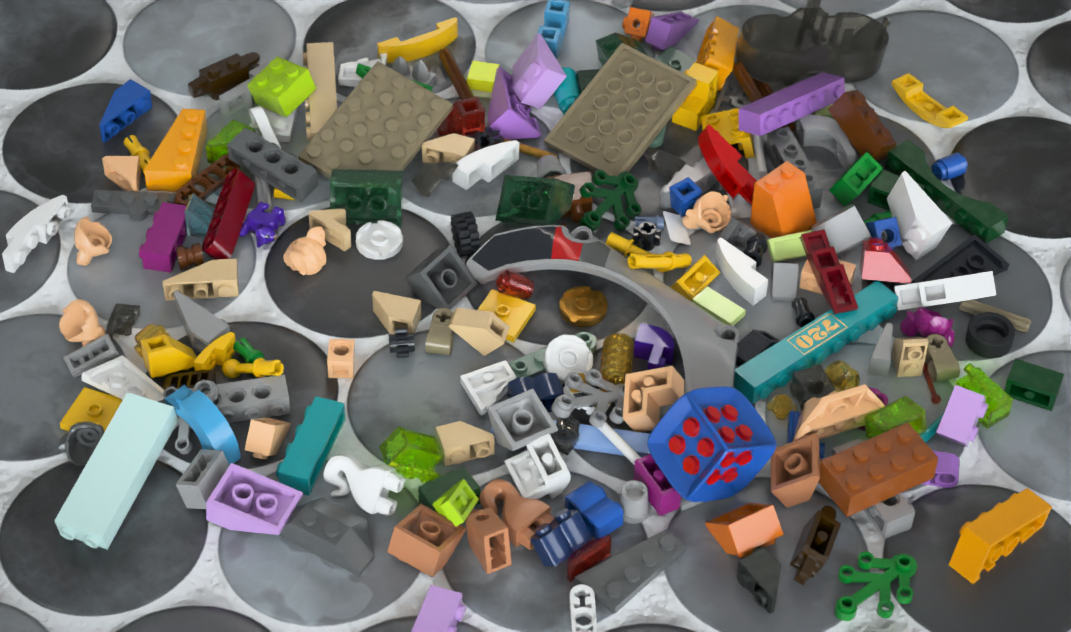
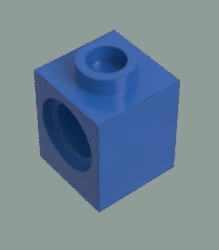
(890, 226)

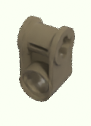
(440, 336)
(940, 359)

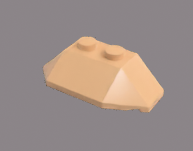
(836, 412)

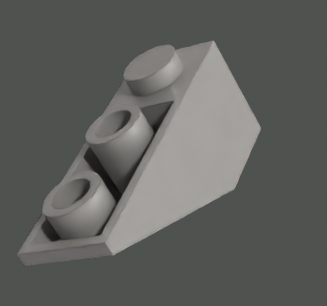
(198, 322)

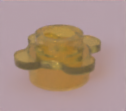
(781, 406)

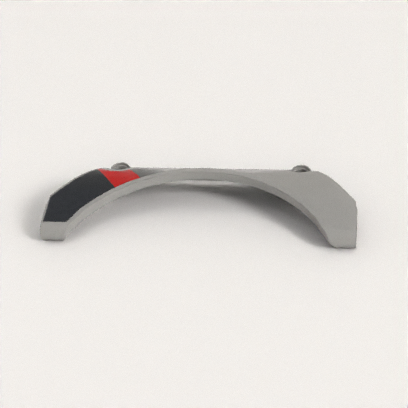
(702, 339)

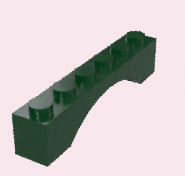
(973, 215)

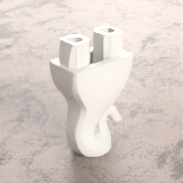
(367, 483)

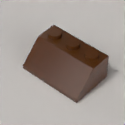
(862, 125)

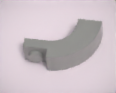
(826, 133)

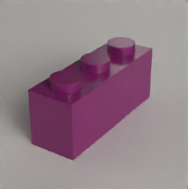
(163, 237)

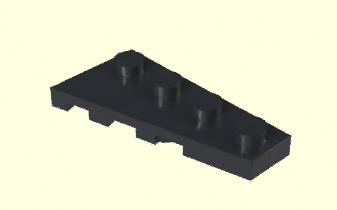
(968, 258)

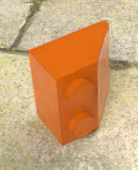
(746, 528)

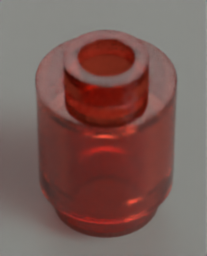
(515, 285)

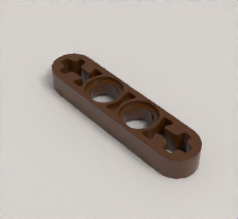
(205, 181)

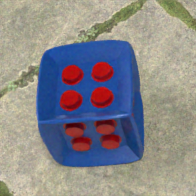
(711, 444)

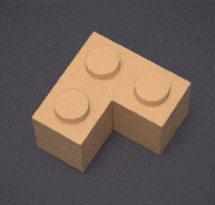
(647, 393)

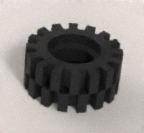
(465, 233)

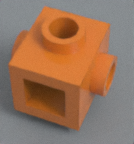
(634, 18)

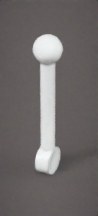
(734, 211)

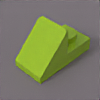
(456, 502)

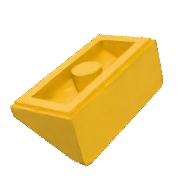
(696, 278)

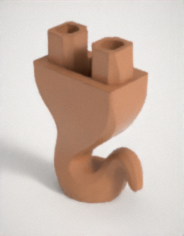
(518, 513)

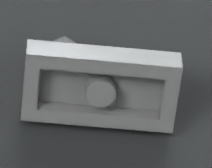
(417, 72)

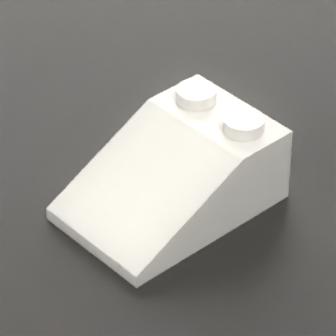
(918, 217)

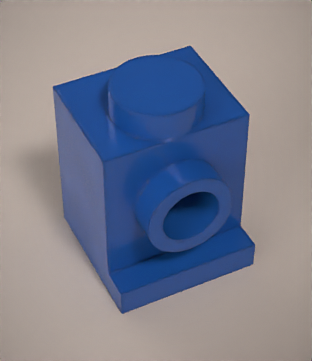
(680, 202)

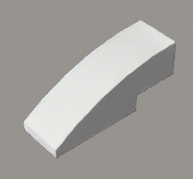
(485, 163)
(741, 272)

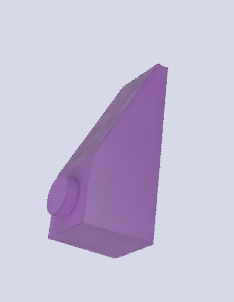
(669, 29)

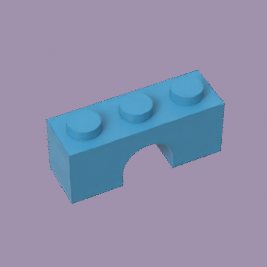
(555, 24)

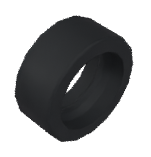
(988, 348)

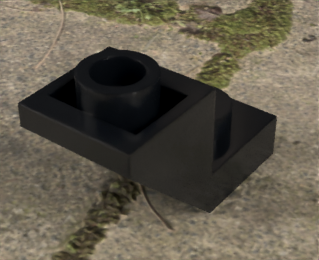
(753, 345)

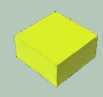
(482, 76)

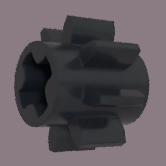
(483, 141)
(646, 236)
(401, 342)

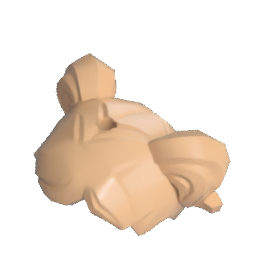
(707, 209)
(91, 240)
(307, 252)
(80, 323)

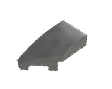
(738, 233)

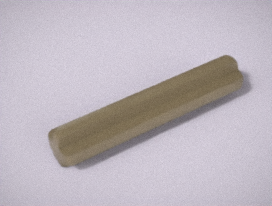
(975, 307)

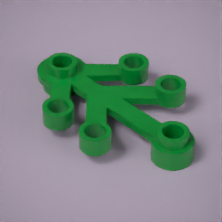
(877, 582)

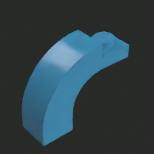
(205, 421)

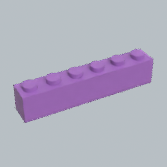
(790, 103)

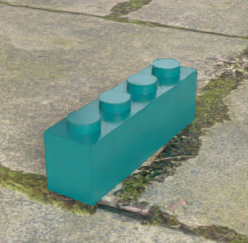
(311, 444)

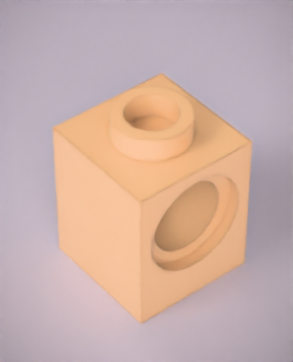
(341, 358)

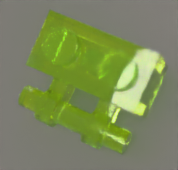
(997, 399)
(894, 415)
(412, 454)

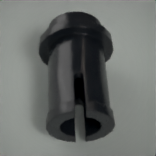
(802, 312)

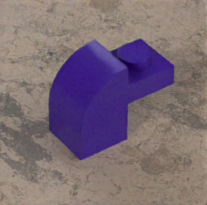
(654, 345)

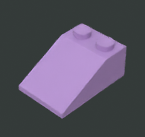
(536, 74)
(251, 502)

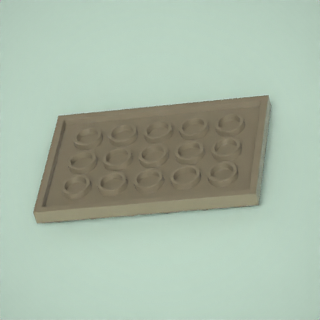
(620, 112)
(377, 125)

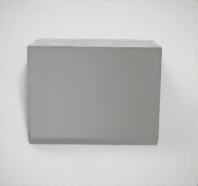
(844, 229)
(520, 420)

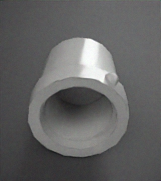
(549, 166)
(634, 502)

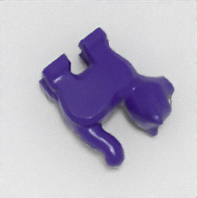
(263, 223)

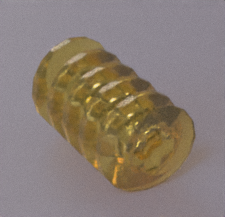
(617, 358)

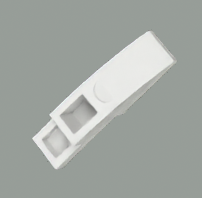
(33, 228)
(945, 290)

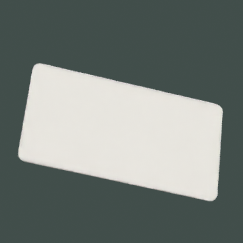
(676, 229)

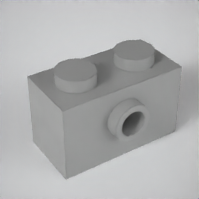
(202, 478)

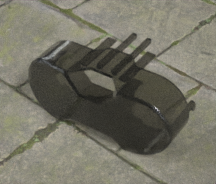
(810, 43)

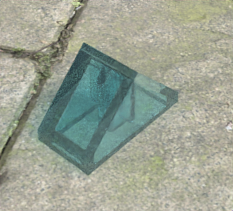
(197, 216)

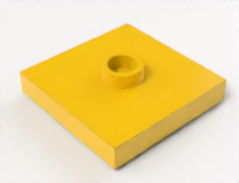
(510, 310)
(91, 407)

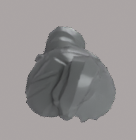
(81, 441)

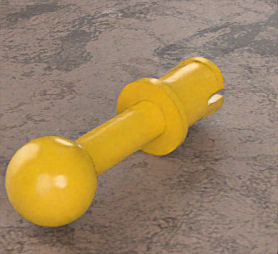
(626, 246)
(260, 368)

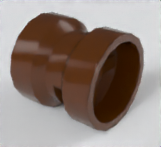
(189, 256)

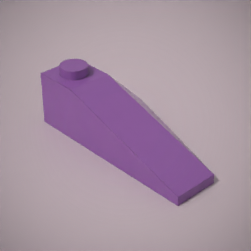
(508, 113)

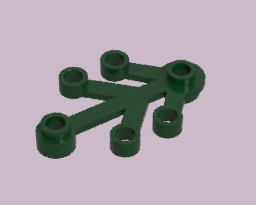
(625, 184)

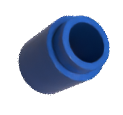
(950, 167)

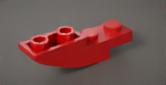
(724, 164)

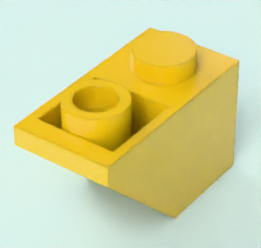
(166, 355)

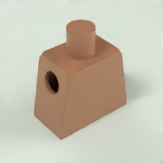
(486, 528)

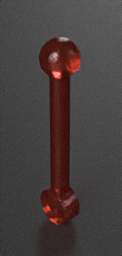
(935, 398)

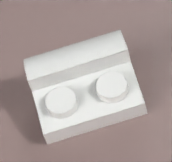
(539, 470)

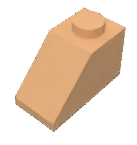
(266, 436)

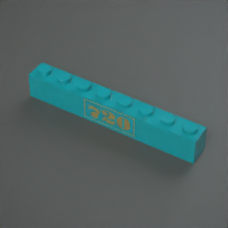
(814, 343)

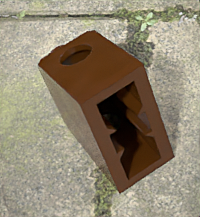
(579, 204)

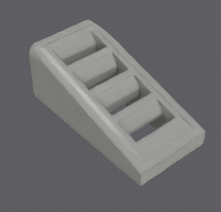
(96, 347)
(881, 355)

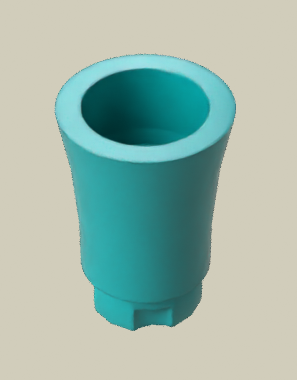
(567, 91)

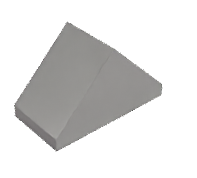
(784, 281)

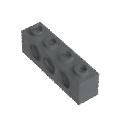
(783, 147)
(273, 164)

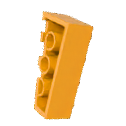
(719, 48)
(179, 153)
(998, 533)

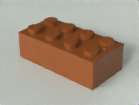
(877, 469)

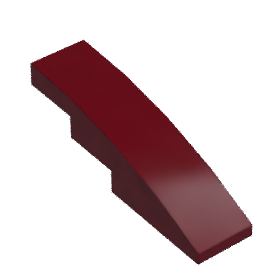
(829, 272)

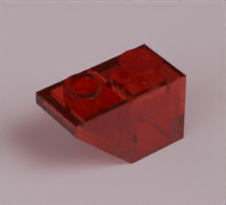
(464, 119)

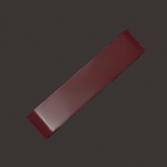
(228, 215)

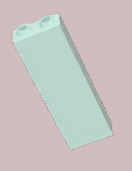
(116, 471)

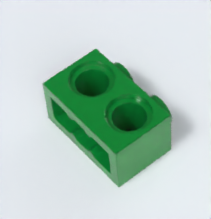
(855, 178)

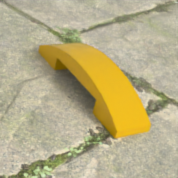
(421, 45)
(927, 108)

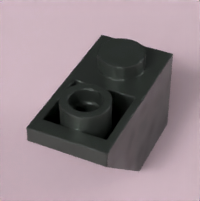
(760, 576)

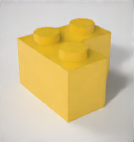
(700, 100)

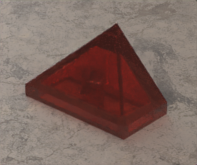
(588, 556)

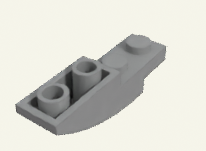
(240, 96)
(699, 174)

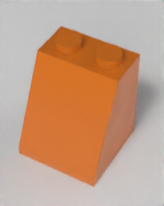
(782, 202)

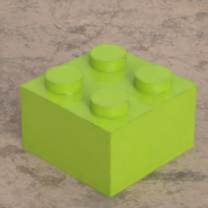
(281, 86)

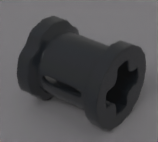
(753, 249)

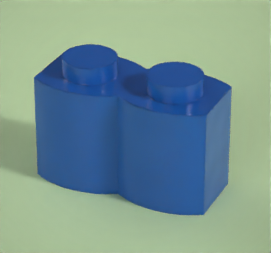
(596, 509)

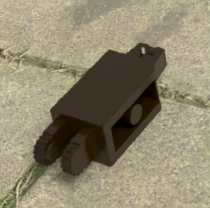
(223, 75)
(815, 544)

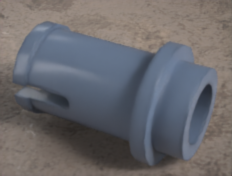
(658, 221)

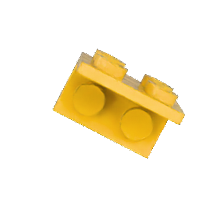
(728, 126)

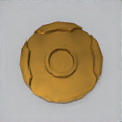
(583, 306)

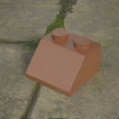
(795, 470)
(425, 540)

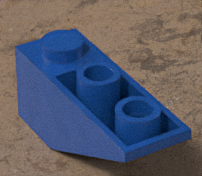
(125, 106)

